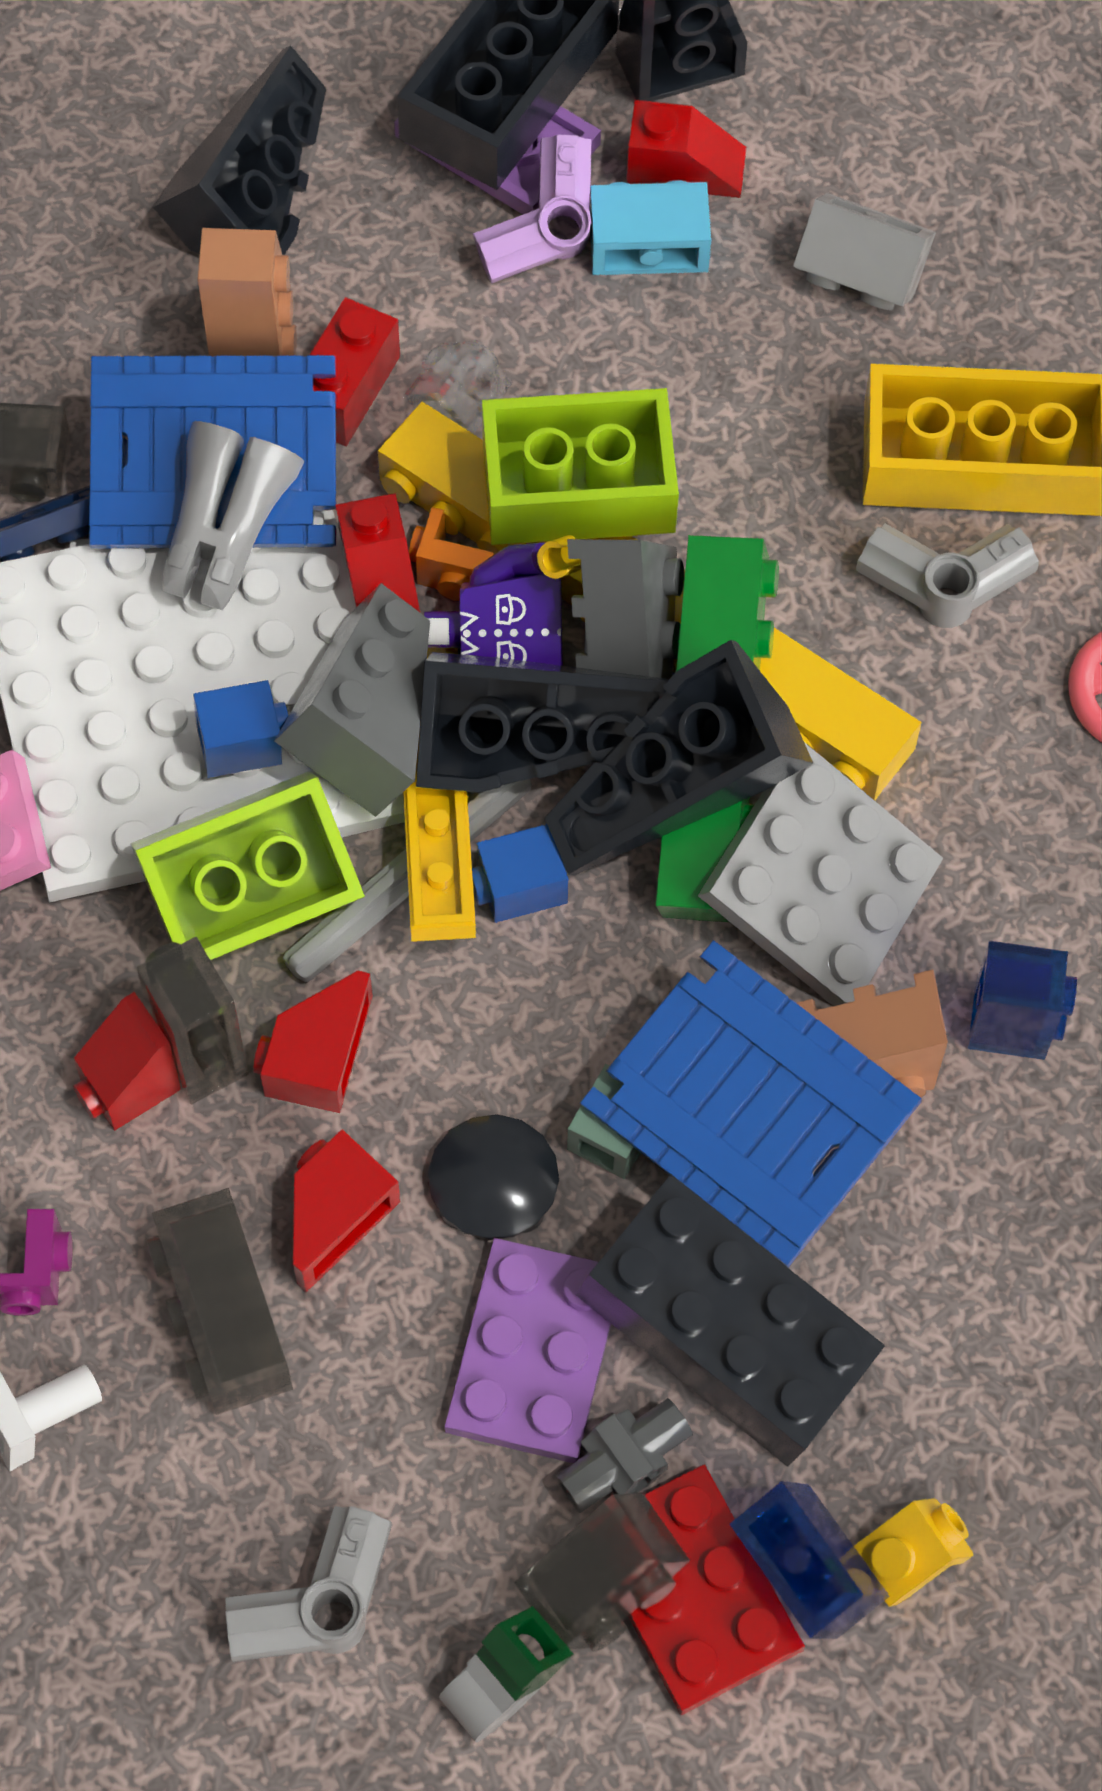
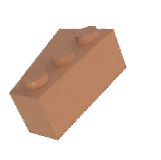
(246, 293)
(894, 1029)

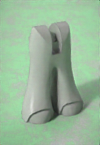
(262, 479)

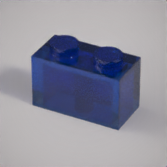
(1021, 1000)
(809, 1560)

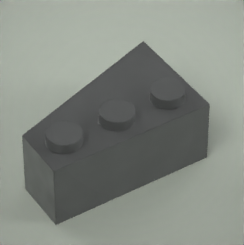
(628, 605)
(365, 703)

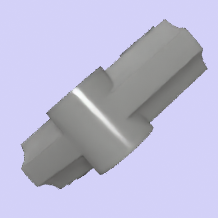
(974, 573)
(345, 1573)

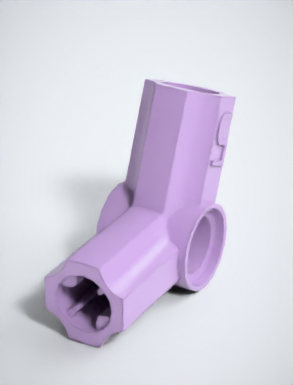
(562, 192)

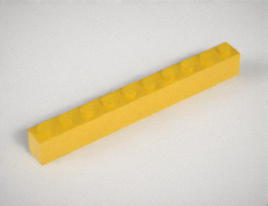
(836, 715)

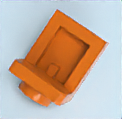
(441, 562)

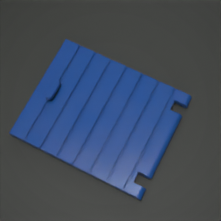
(154, 401)
(748, 1099)

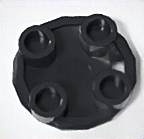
(493, 1177)

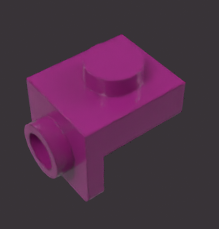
(46, 1255)

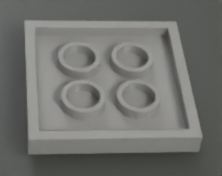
(821, 879)

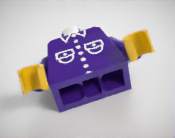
(509, 606)

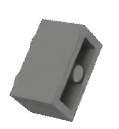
(863, 251)

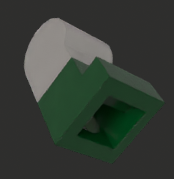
(504, 1673)

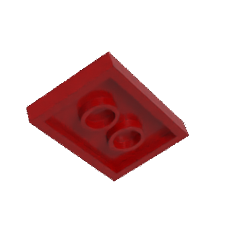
(723, 1613)

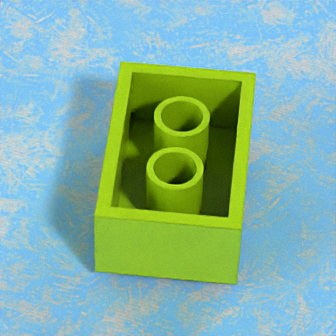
(579, 466)
(249, 867)

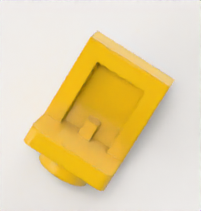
(915, 1547)

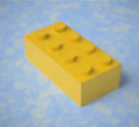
(983, 439)

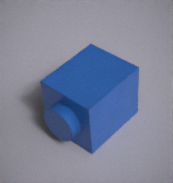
(239, 728)
(520, 874)

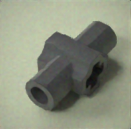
(624, 1454)

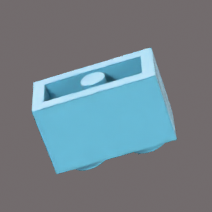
(650, 228)

